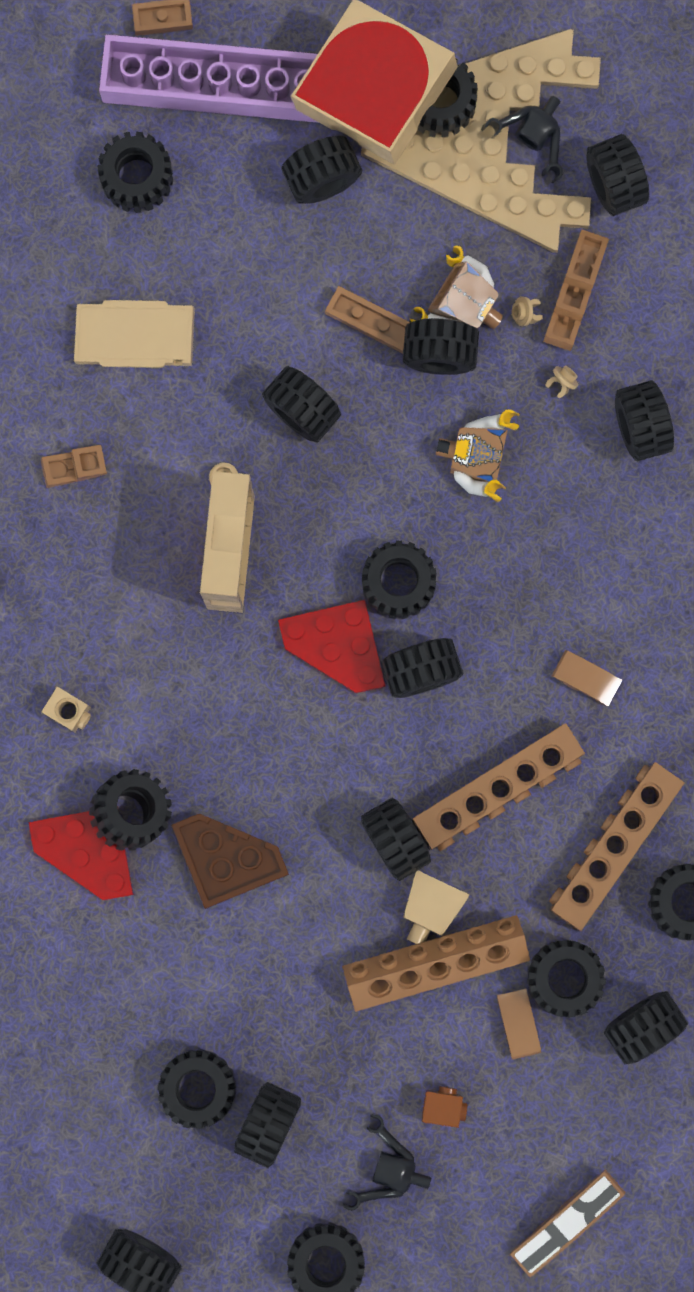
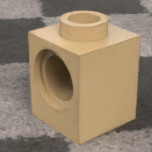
(58, 701)

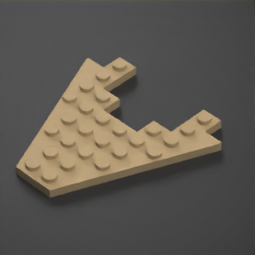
(473, 167)

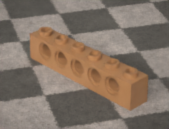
(559, 740)
(666, 788)
(436, 963)

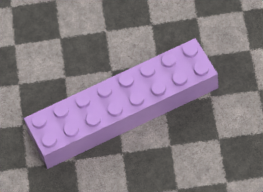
(202, 77)

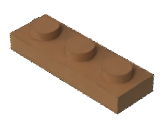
(367, 318)

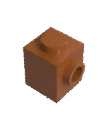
(444, 1107)

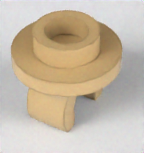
(523, 311)
(565, 377)

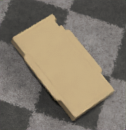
(134, 334)

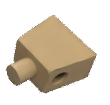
(431, 906)

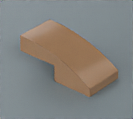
(73, 466)
(586, 678)
(519, 1024)

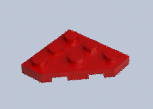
(337, 644)
(78, 852)

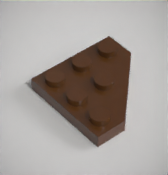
(226, 859)

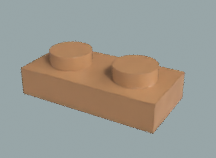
(162, 16)

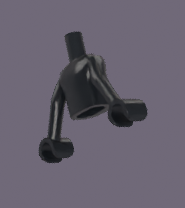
(535, 130)
(391, 1171)

